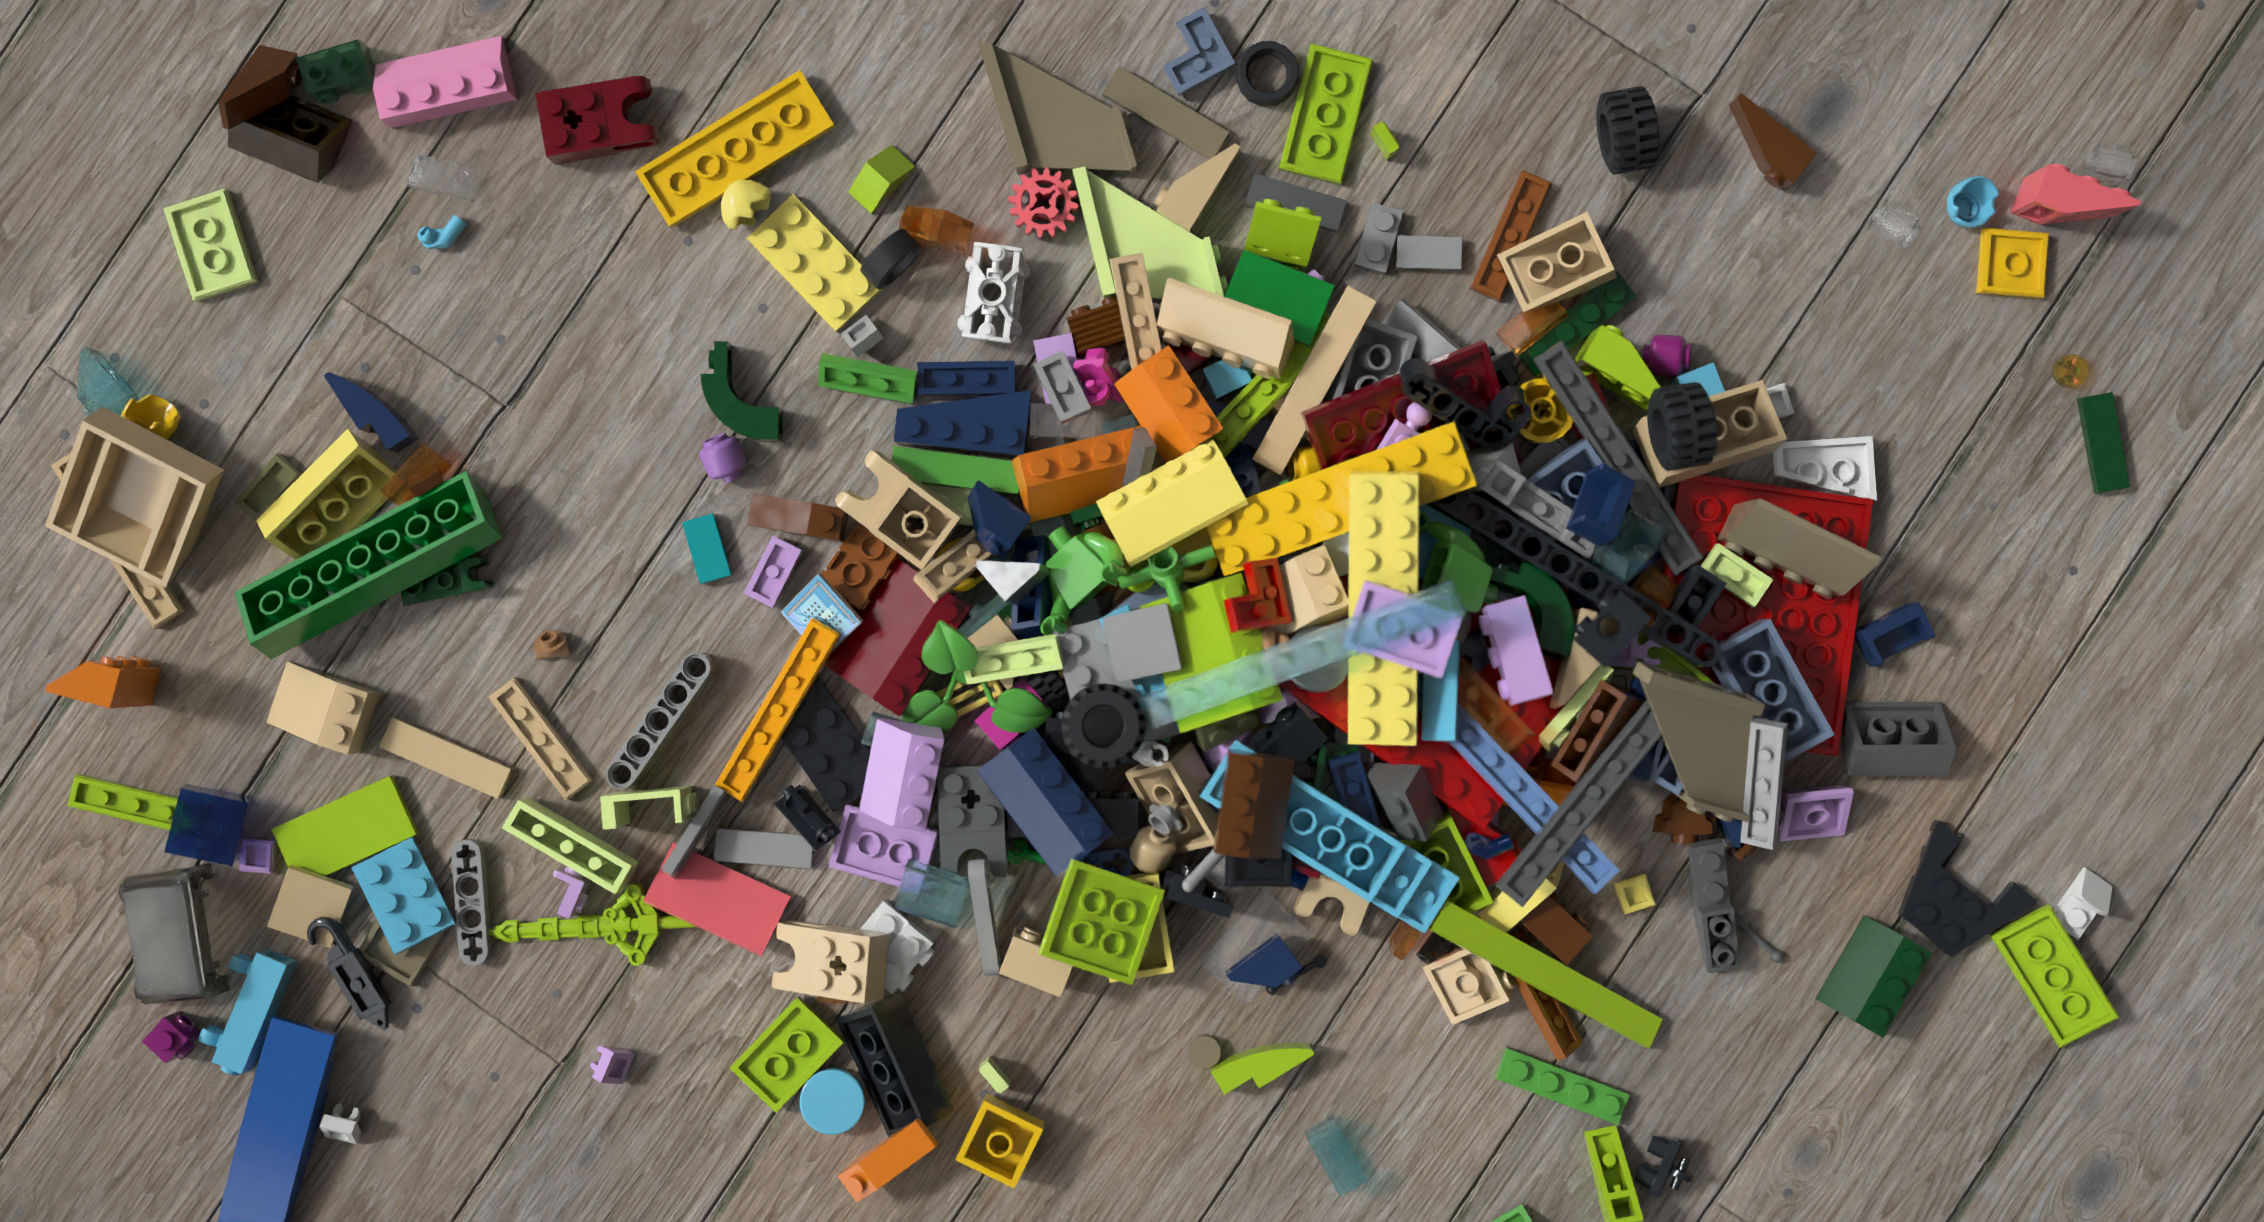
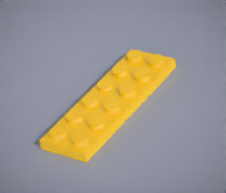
(735, 148)

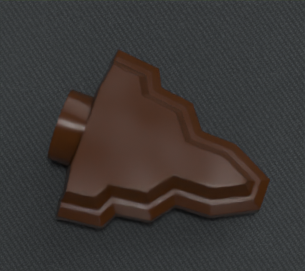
(1683, 823)

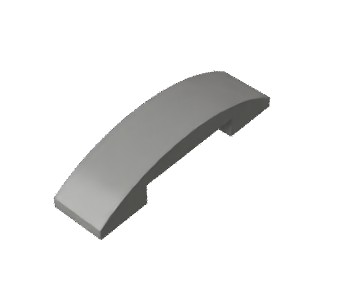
(1534, 506)

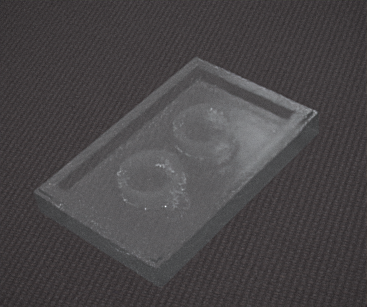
(1251, 929)

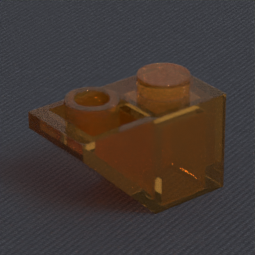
(937, 228)

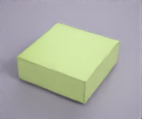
(994, 1075)

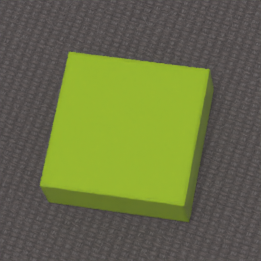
(1384, 140)

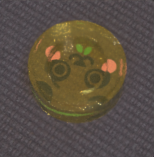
(2070, 371)

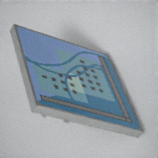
(824, 603)

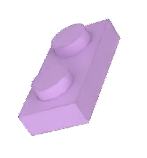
(773, 572)

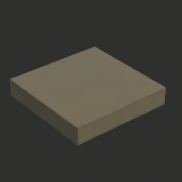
(405, 966)

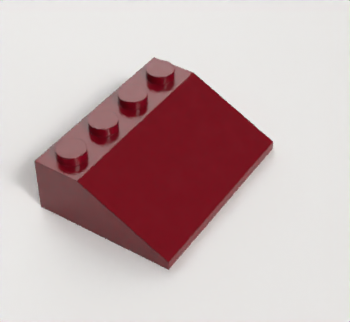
(887, 647)

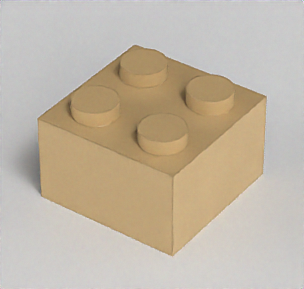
(1031, 968)

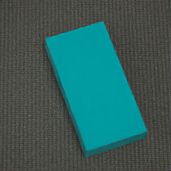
(707, 548)

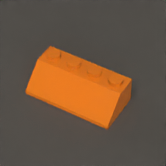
(1072, 474)

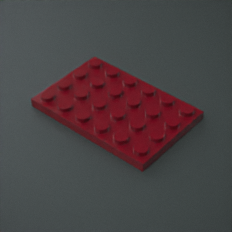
(1361, 418)

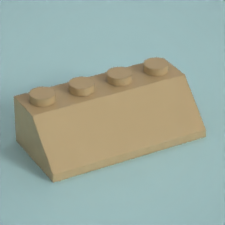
(1225, 329)

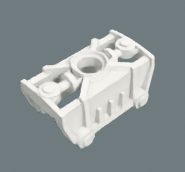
(1010, 298)

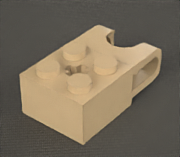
(890, 511)
(1353, 905)
(834, 961)

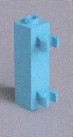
(256, 1005)

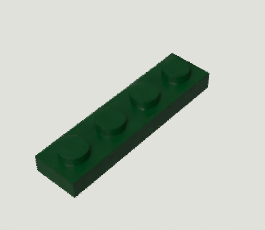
(1582, 319)

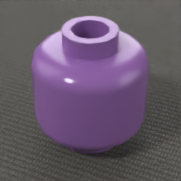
(723, 457)

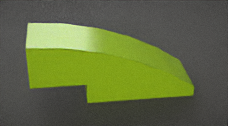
(1259, 1063)

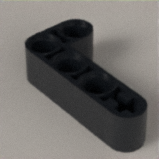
(1460, 400)

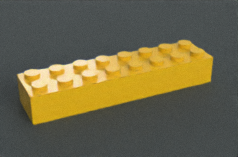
(1318, 503)

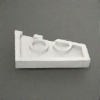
(1830, 464)

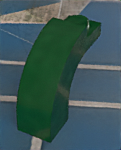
(753, 422)
(1547, 601)

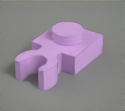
(1632, 651)

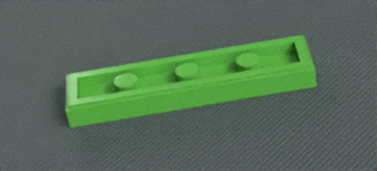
(957, 469)

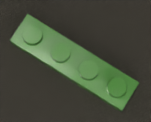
(1562, 1085)

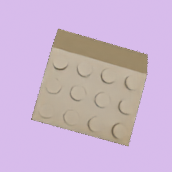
(133, 496)

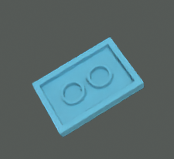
(404, 895)

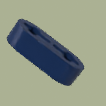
(1106, 855)

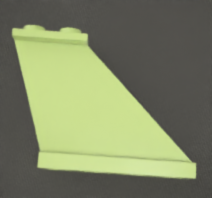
(1125, 227)

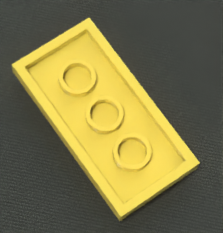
(814, 263)

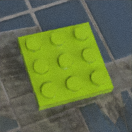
(1101, 922)

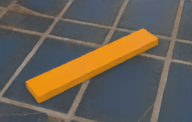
(778, 709)

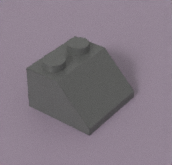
(1405, 799)

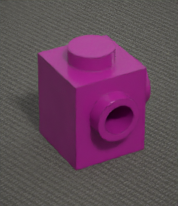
(173, 1037)

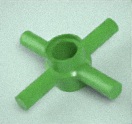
(1168, 577)

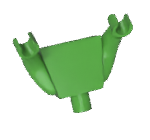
(1458, 560)
(1079, 573)

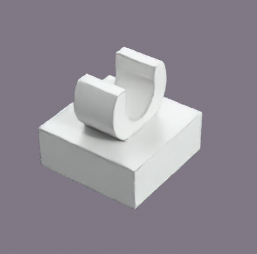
(341, 1128)

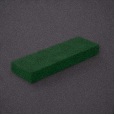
(2103, 442)

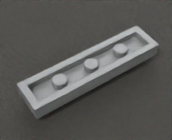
(1764, 782)

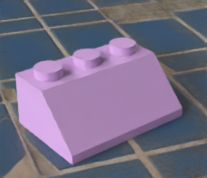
(1515, 651)
(902, 773)

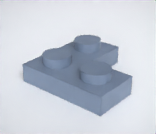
(1206, 57)

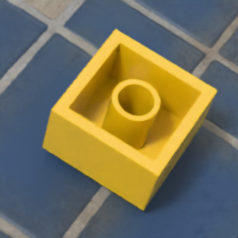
(1000, 1141)

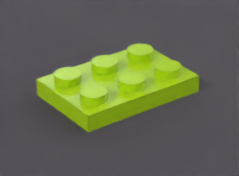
(787, 1054)

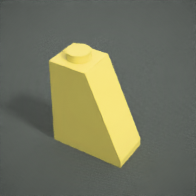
(1506, 913)

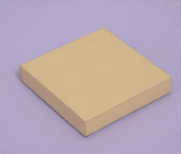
(308, 897)

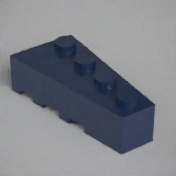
(969, 425)

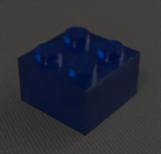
(208, 825)

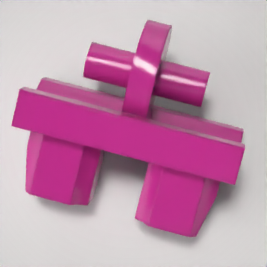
(1098, 377)

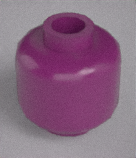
(1667, 355)

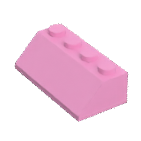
(443, 82)

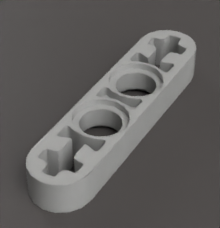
(478, 901)
(984, 917)

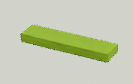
(122, 801)

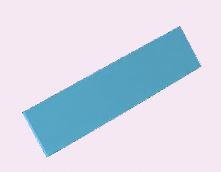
(1356, 852)

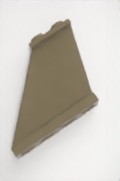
(1053, 122)
(1705, 736)

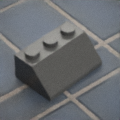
(1896, 739)

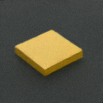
(2012, 263)

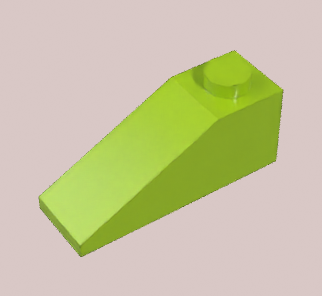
(1612, 1176)

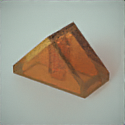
(1657, 588)

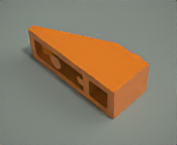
(887, 1159)

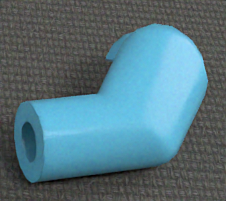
(442, 237)

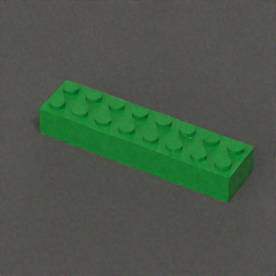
(367, 565)

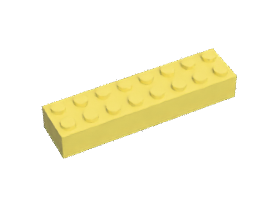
(1385, 551)

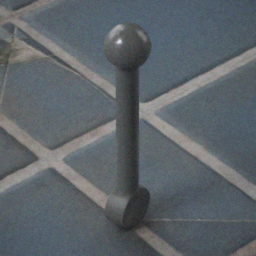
(1776, 955)

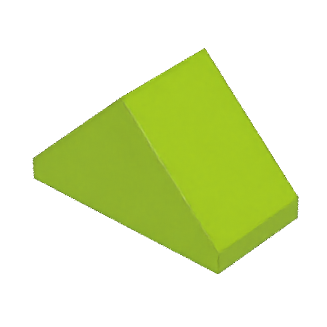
(880, 178)

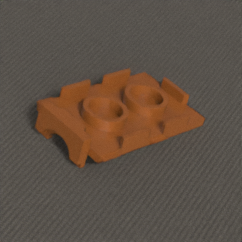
(860, 566)

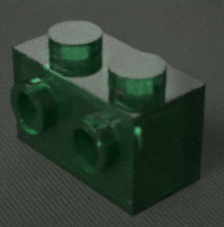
(337, 71)

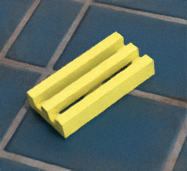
(995, 683)

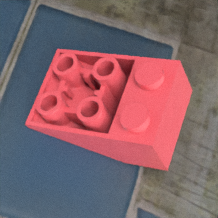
(2060, 197)

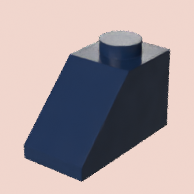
(995, 519)
(1267, 965)

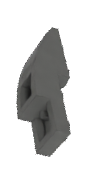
(1712, 905)

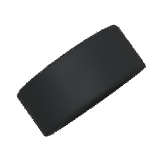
(1267, 98)
(890, 258)

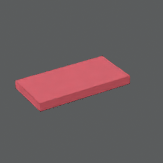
(720, 902)

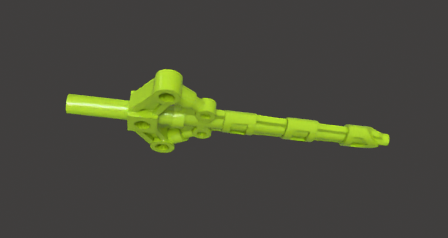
(612, 925)

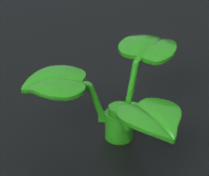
(951, 651)

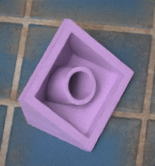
(1814, 812)

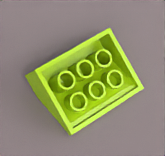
(1208, 643)

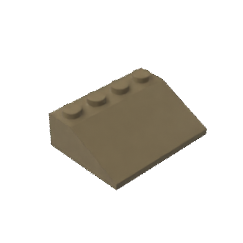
(1796, 548)

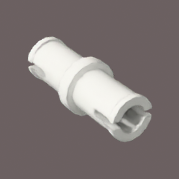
(1151, 754)

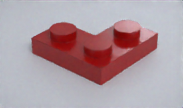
(1267, 599)

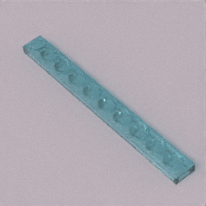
(1303, 654)

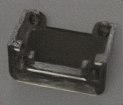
(171, 935)

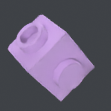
(575, 896)

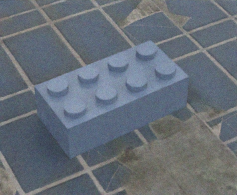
(1761, 666)

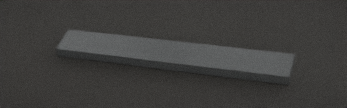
(1615, 451)
(1581, 806)

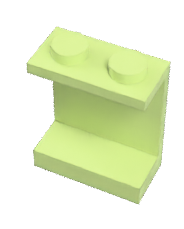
(616, 805)

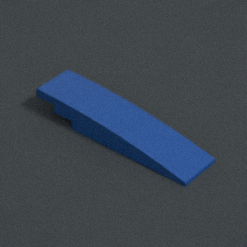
(279, 1123)

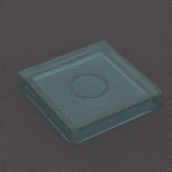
(932, 893)

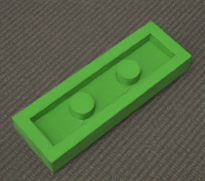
(867, 378)

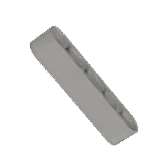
(647, 728)

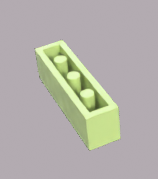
(570, 845)

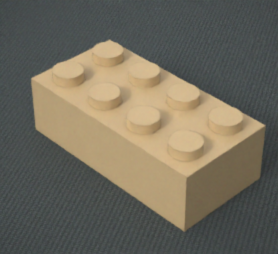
(1744, 431)

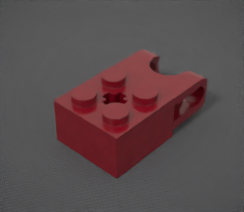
(604, 119)

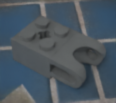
(970, 826)

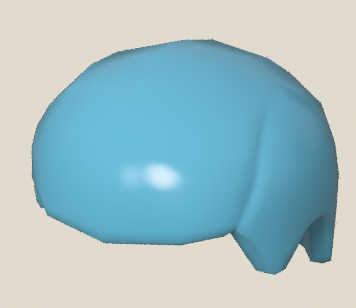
(1972, 202)

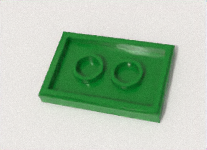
(1281, 292)

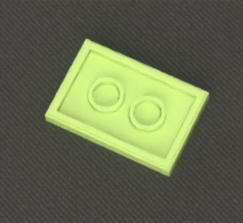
(210, 245)

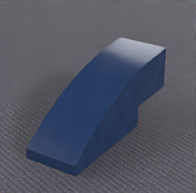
(372, 413)

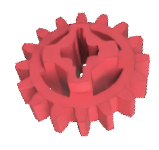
(1054, 193)

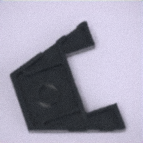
(1945, 907)

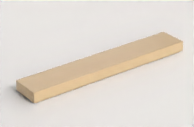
(1314, 379)
(156, 601)

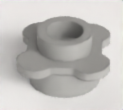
(1164, 818)

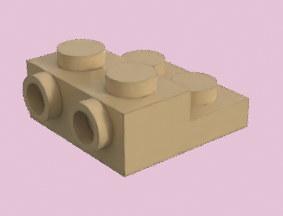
(1468, 984)

